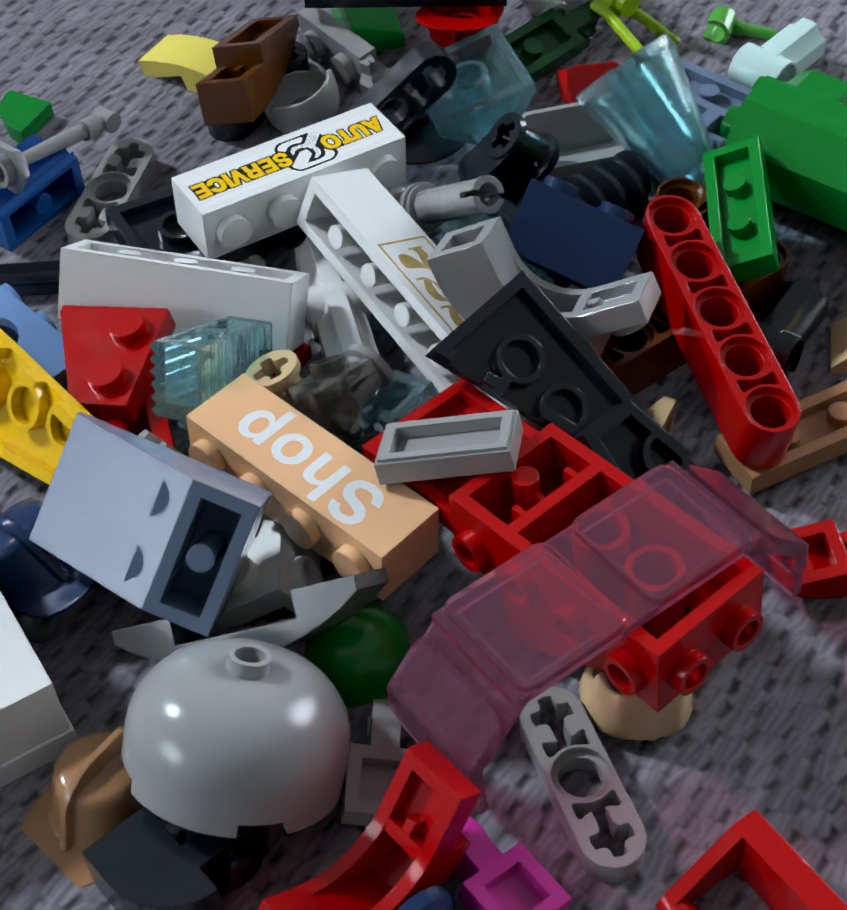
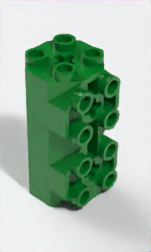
(803, 141)

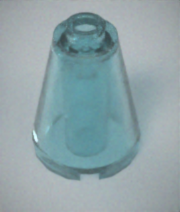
(652, 111)

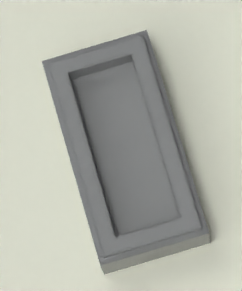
(449, 447)

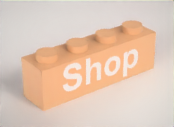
(318, 484)

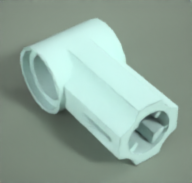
(781, 56)

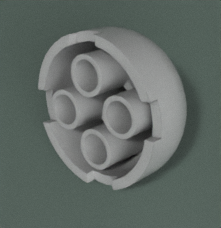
(236, 738)

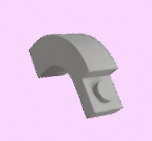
(481, 260)

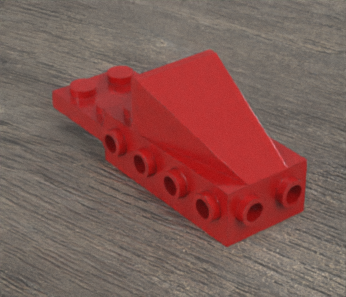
(552, 485)

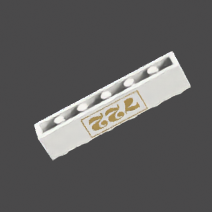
(384, 263)

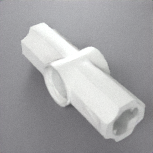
(332, 306)

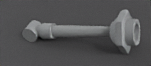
(15, 163)

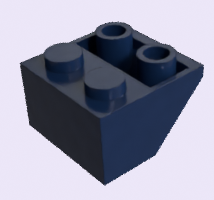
(572, 237)

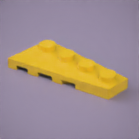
(33, 413)

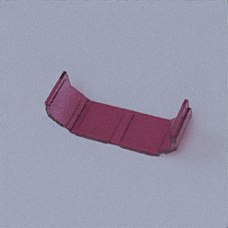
(575, 599)

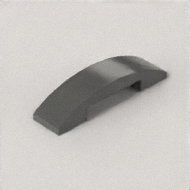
(316, 609)

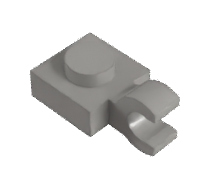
(371, 766)

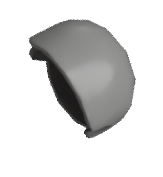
(304, 99)

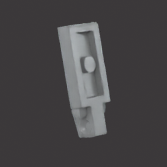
(341, 49)

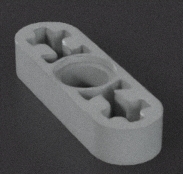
(109, 179)
(577, 813)

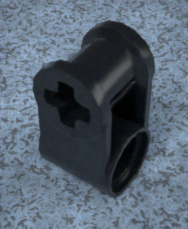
(511, 156)

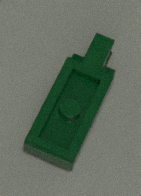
(553, 39)

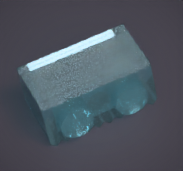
(203, 361)

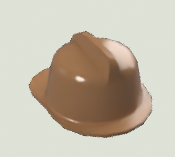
(82, 802)

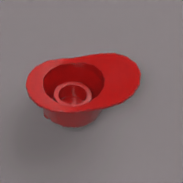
(453, 24)

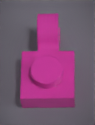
(506, 879)

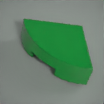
(24, 114)

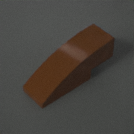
(247, 70)

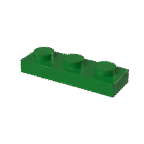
(741, 208)

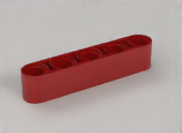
(718, 334)

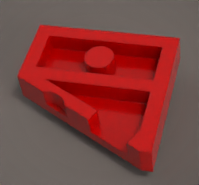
(111, 355)

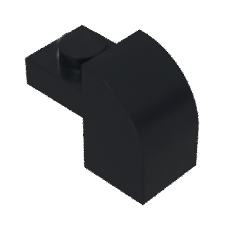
(147, 869)

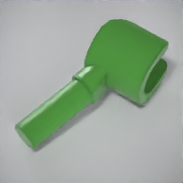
(725, 23)

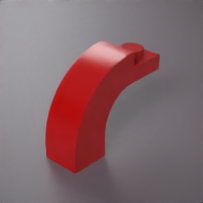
(405, 847)

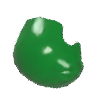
(361, 653)

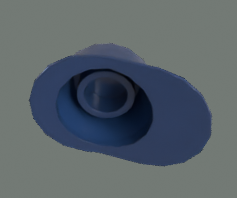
(32, 576)

